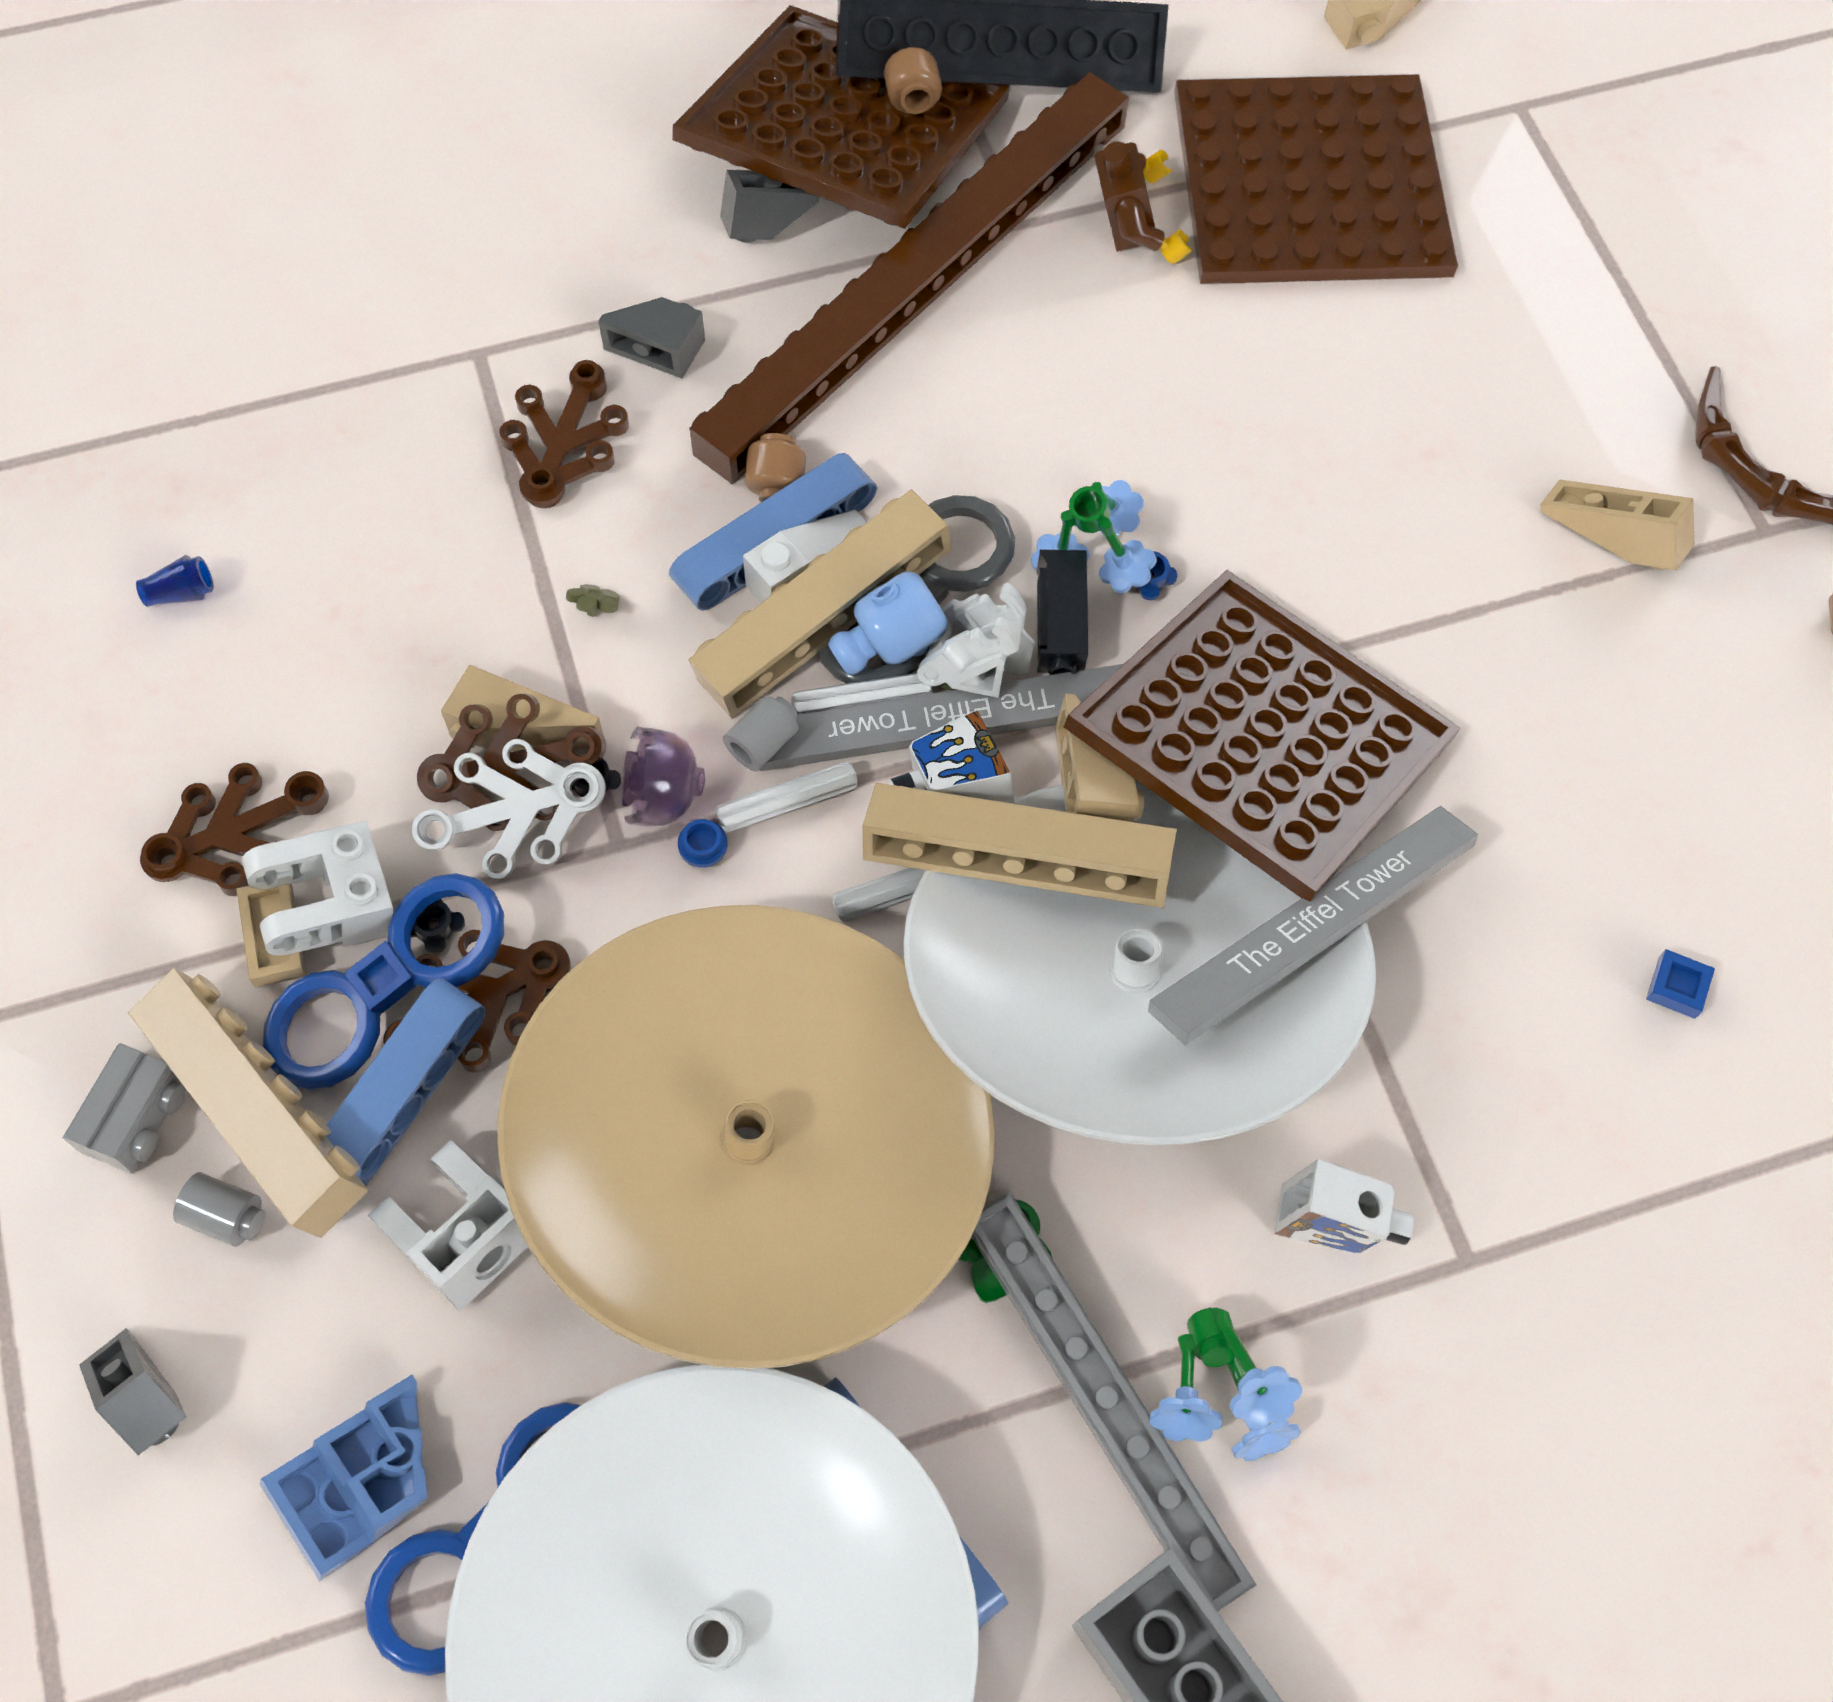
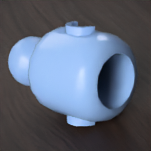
(893, 621)

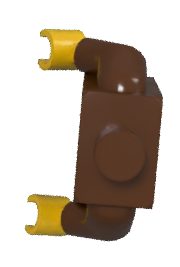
(1127, 200)

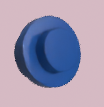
(702, 843)

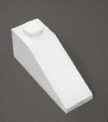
(792, 550)

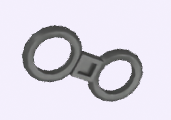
(941, 580)

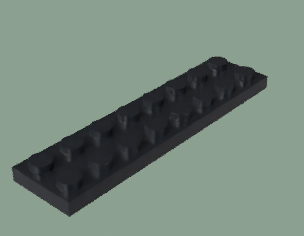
(1009, 40)

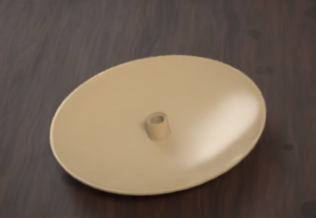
(719, 1242)

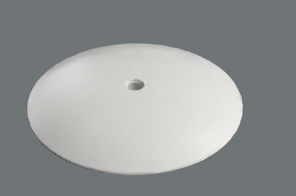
(1054, 989)
(722, 1505)

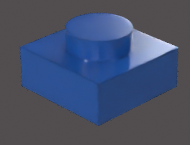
(1680, 984)

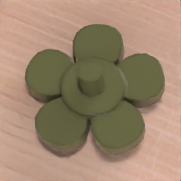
(591, 597)

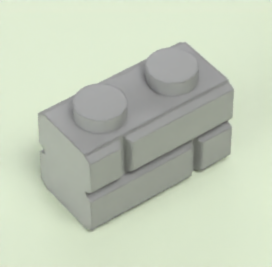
(126, 1109)

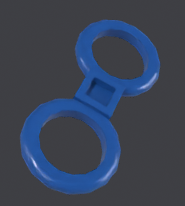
(382, 980)
(441, 1542)

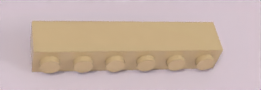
(818, 603)
(1018, 844)
(249, 1103)

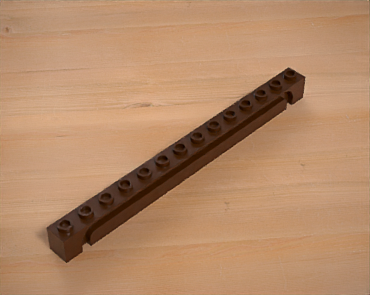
(908, 276)

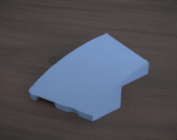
(353, 1481)

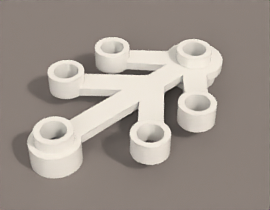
(519, 806)

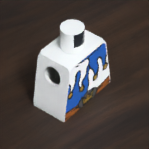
(959, 762)
(1340, 1209)

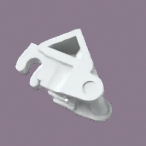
(987, 644)

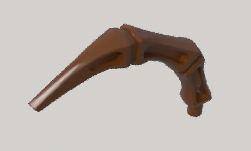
(1765, 487)

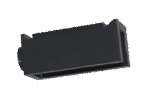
(1062, 611)

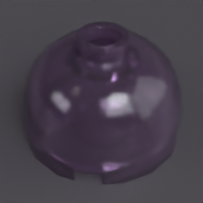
(660, 778)

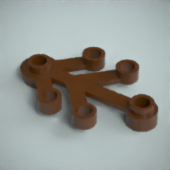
(564, 437)
(510, 729)
(226, 828)
(494, 992)

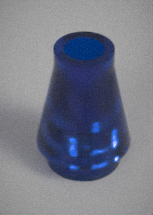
(177, 582)

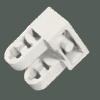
(347, 864)
(471, 1244)

